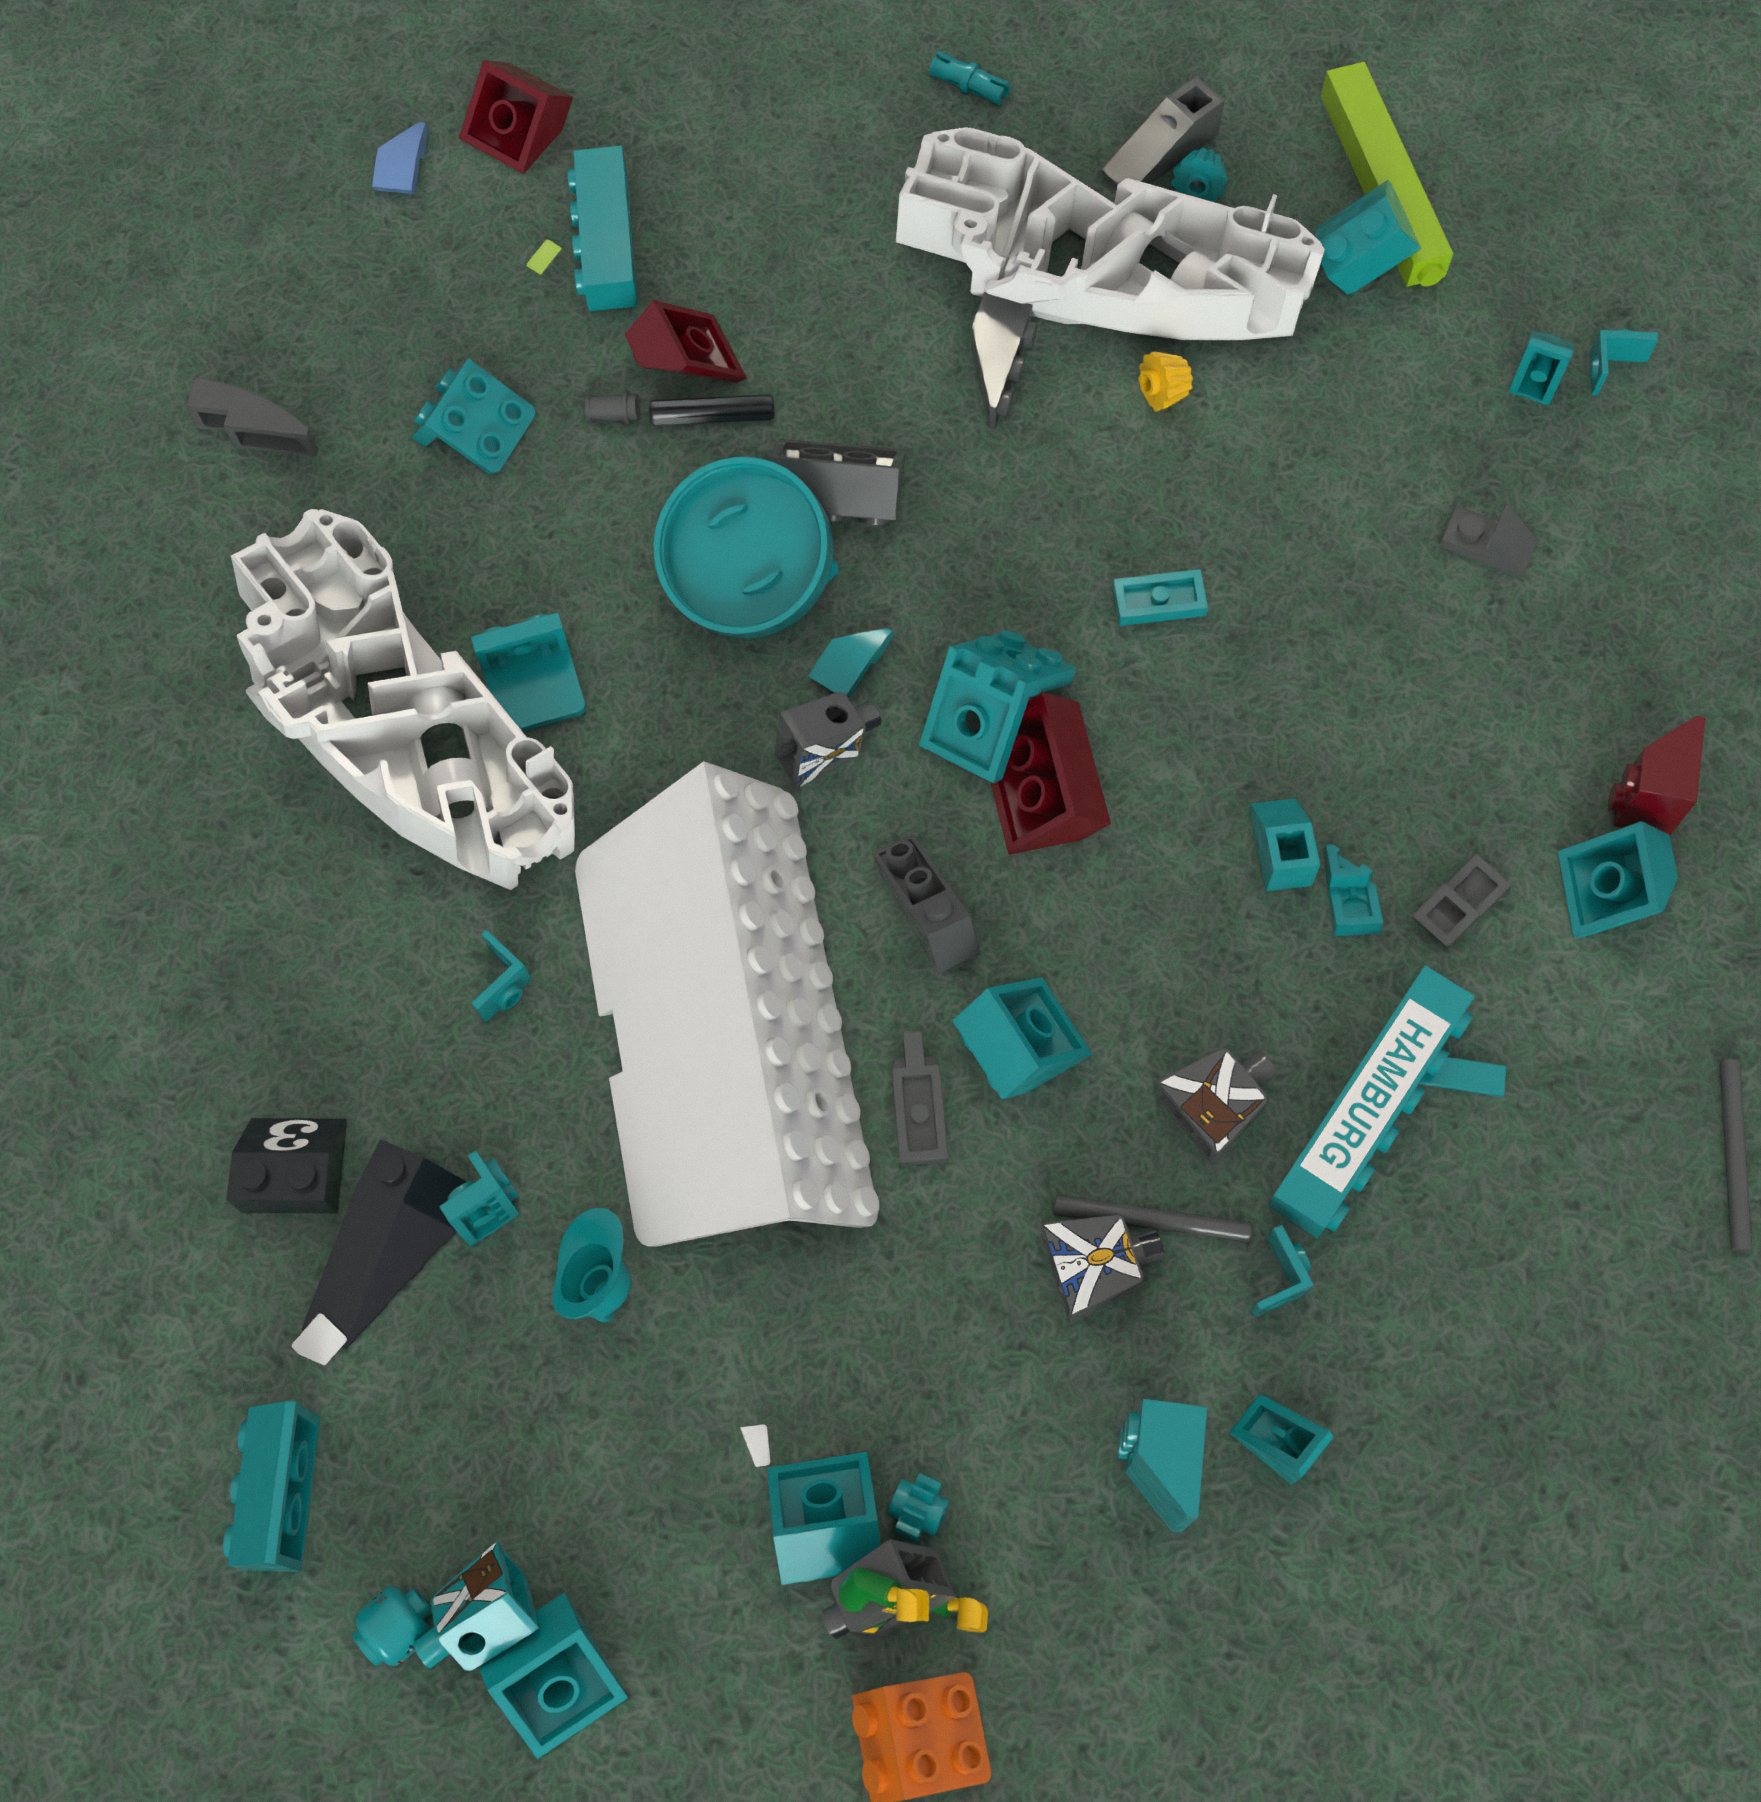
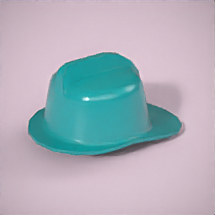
(591, 1268)

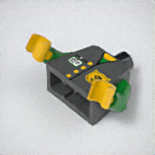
(897, 1587)

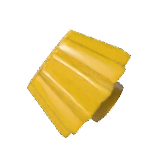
(1164, 379)

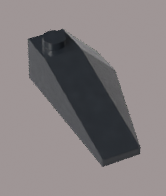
(383, 1238)

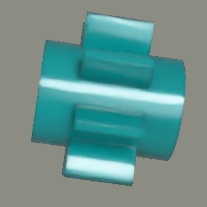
(918, 1507)

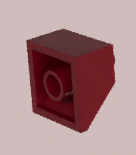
(513, 114)
(1662, 780)

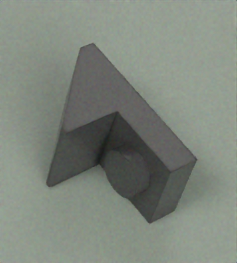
(1495, 542)

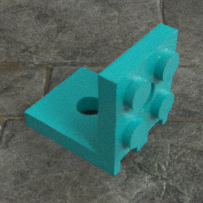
(994, 681)

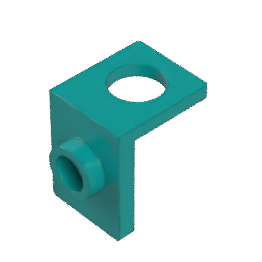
(1618, 346)
(506, 988)
(1295, 1265)

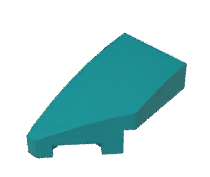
(849, 658)
(1351, 896)

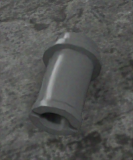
(612, 408)

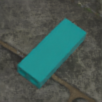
(1469, 1077)

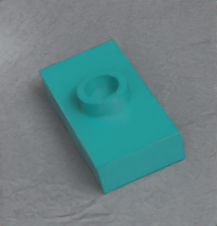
(1159, 597)

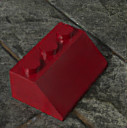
(1050, 779)

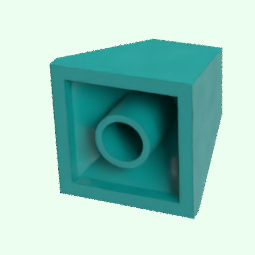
(1617, 878)

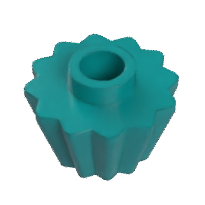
(1201, 175)

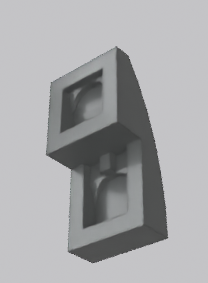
(1461, 901)

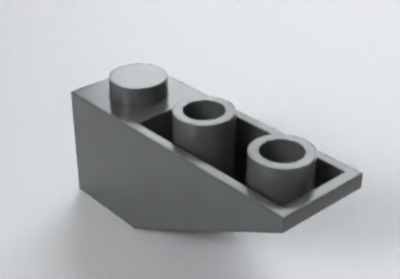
(1169, 134)
(998, 340)
(928, 904)

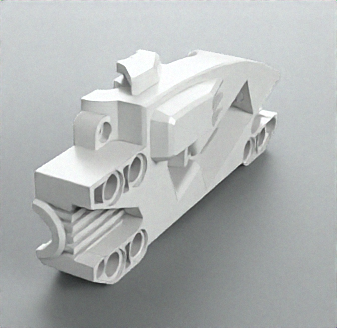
(1005, 205)
(344, 619)

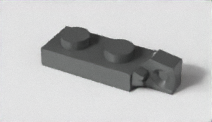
(919, 1105)

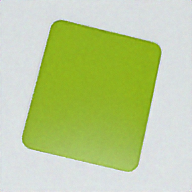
(543, 256)

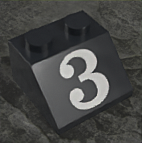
(288, 1166)

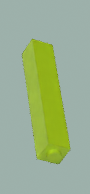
(1381, 156)

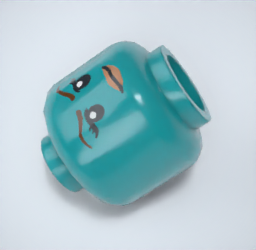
(391, 1625)

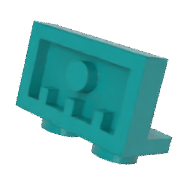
(481, 1206)

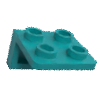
(475, 417)
(531, 671)

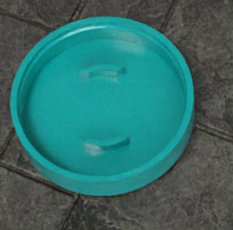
(743, 547)

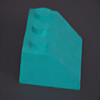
(1165, 1457)
(273, 1488)

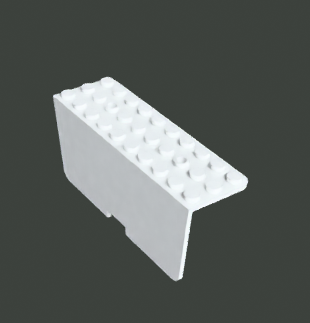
(722, 1015)

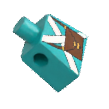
(479, 1612)

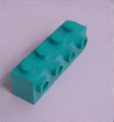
(604, 228)

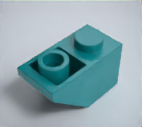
(1284, 844)

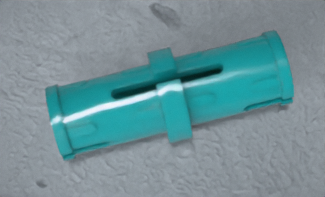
(969, 78)

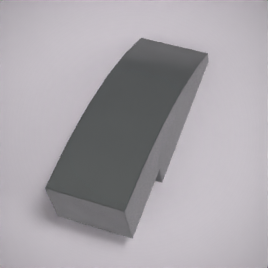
(248, 418)

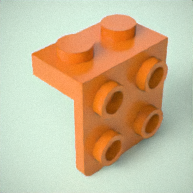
(921, 1738)

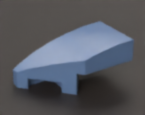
(399, 161)

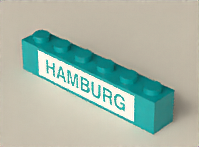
(1371, 1103)

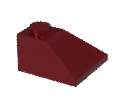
(683, 343)

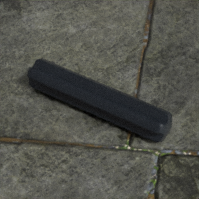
(711, 409)

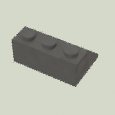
(847, 477)

